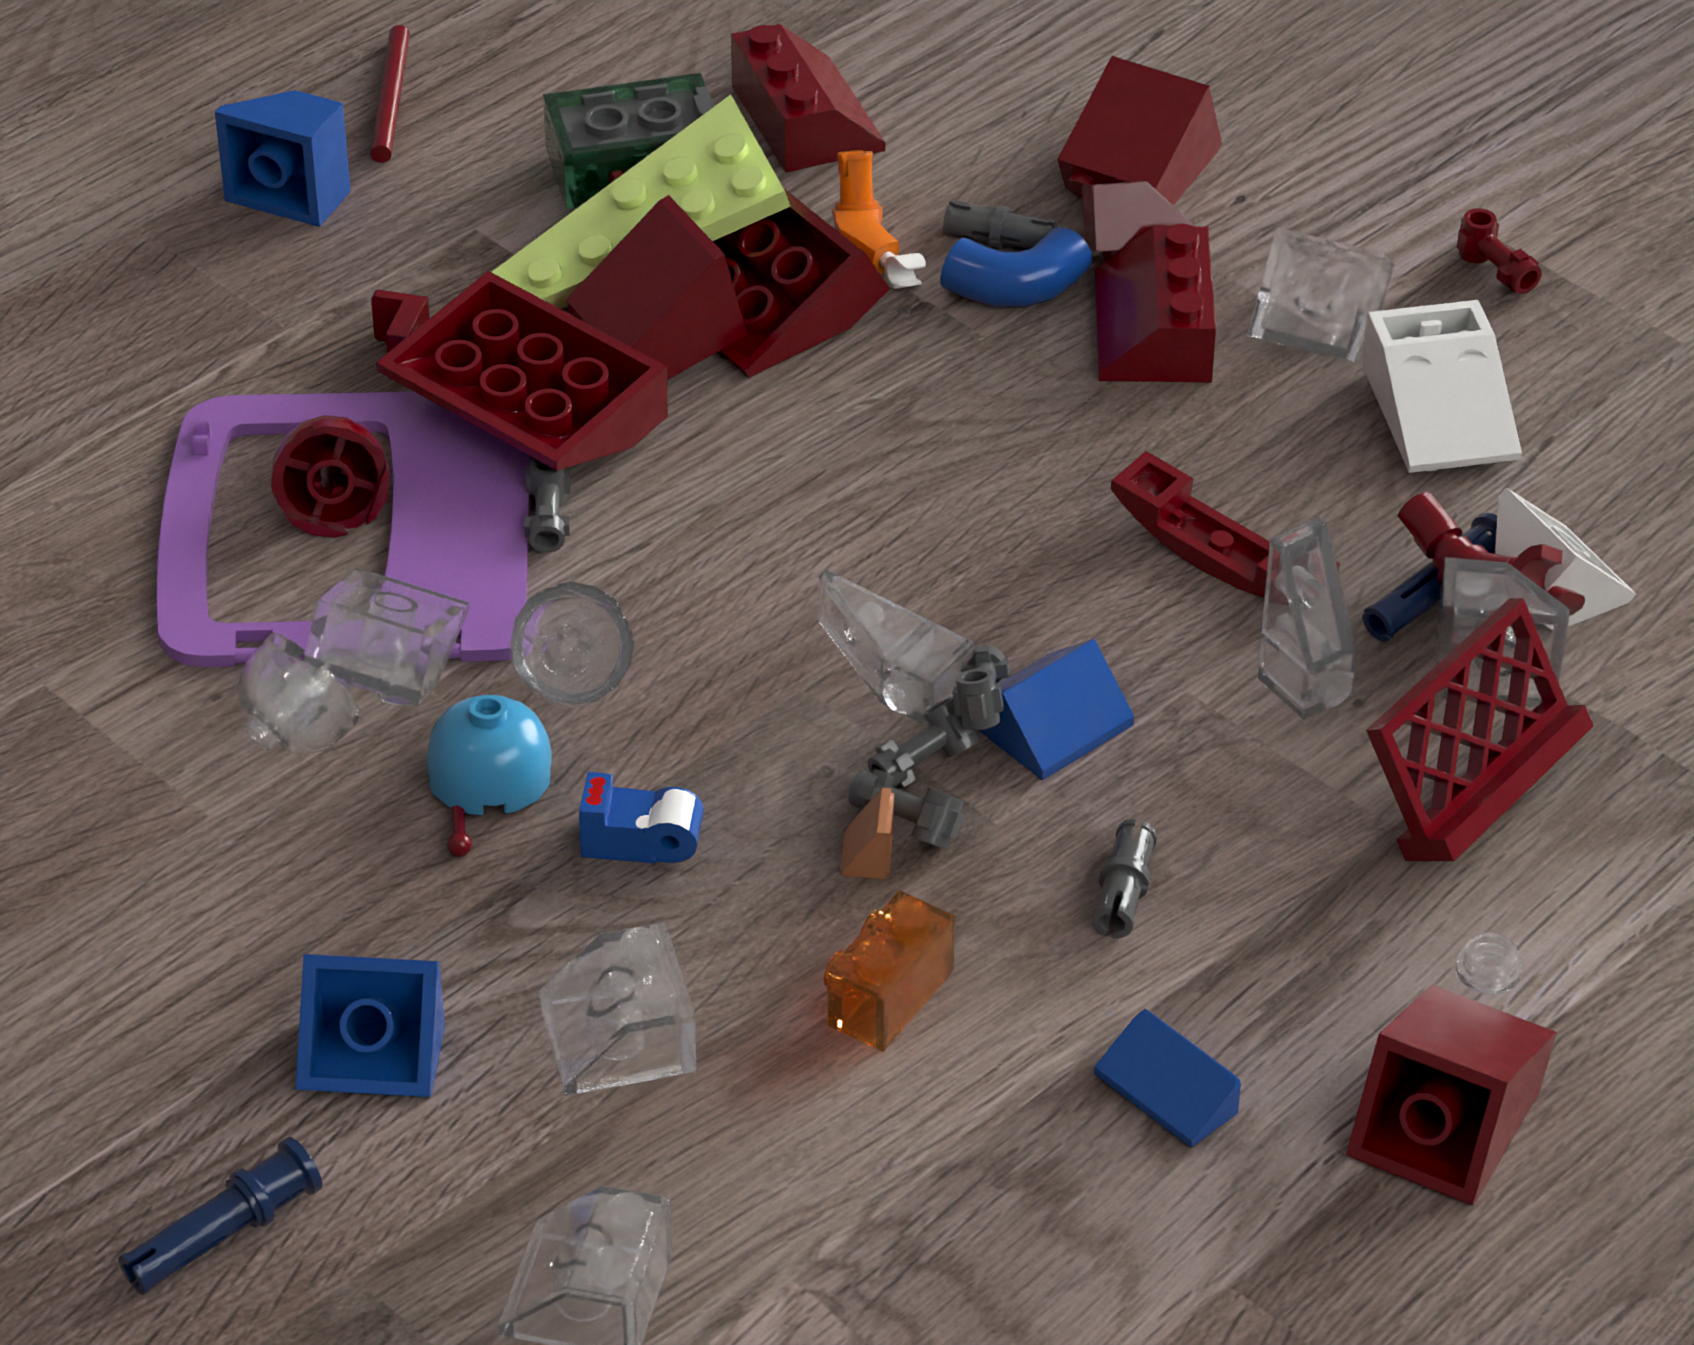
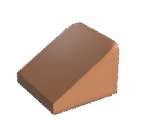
(870, 839)

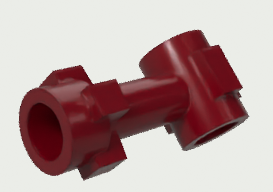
(1479, 243)

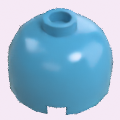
(488, 755)

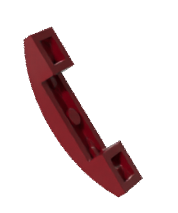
(1197, 533)

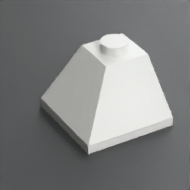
(1581, 570)

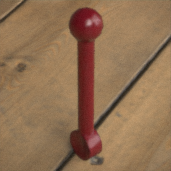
(459, 842)

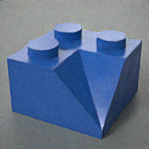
(284, 155)

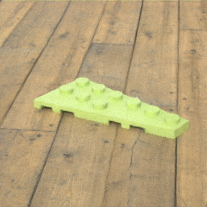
(707, 169)

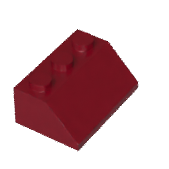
(798, 98)
(1157, 308)

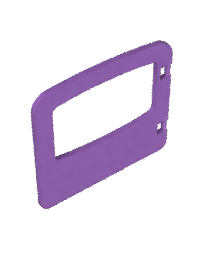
(451, 530)

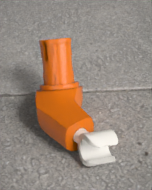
(860, 221)

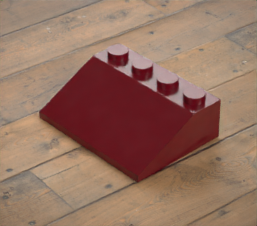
(795, 285)
(532, 375)

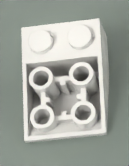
(1441, 385)

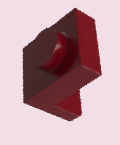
(397, 315)

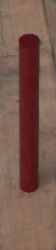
(390, 94)

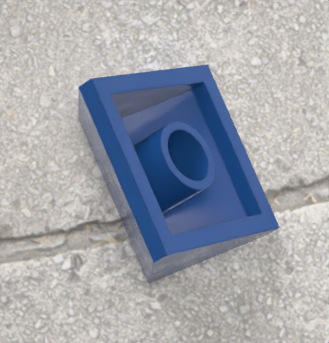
(1060, 709)
(369, 1025)

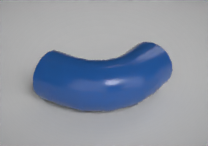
(1016, 277)

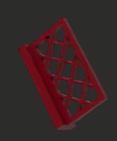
(1495, 772)

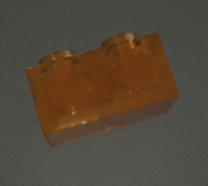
(889, 970)

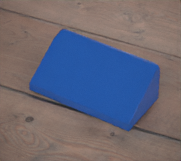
(1170, 1079)

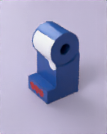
(638, 823)

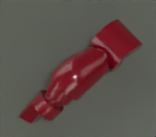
(1441, 537)

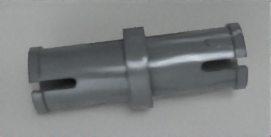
(996, 225)
(1124, 878)

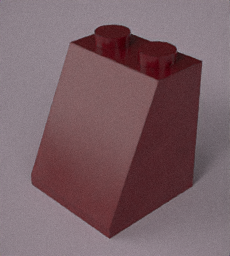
(1142, 130)
(663, 291)
(1448, 1092)

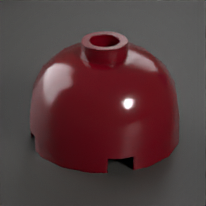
(330, 476)

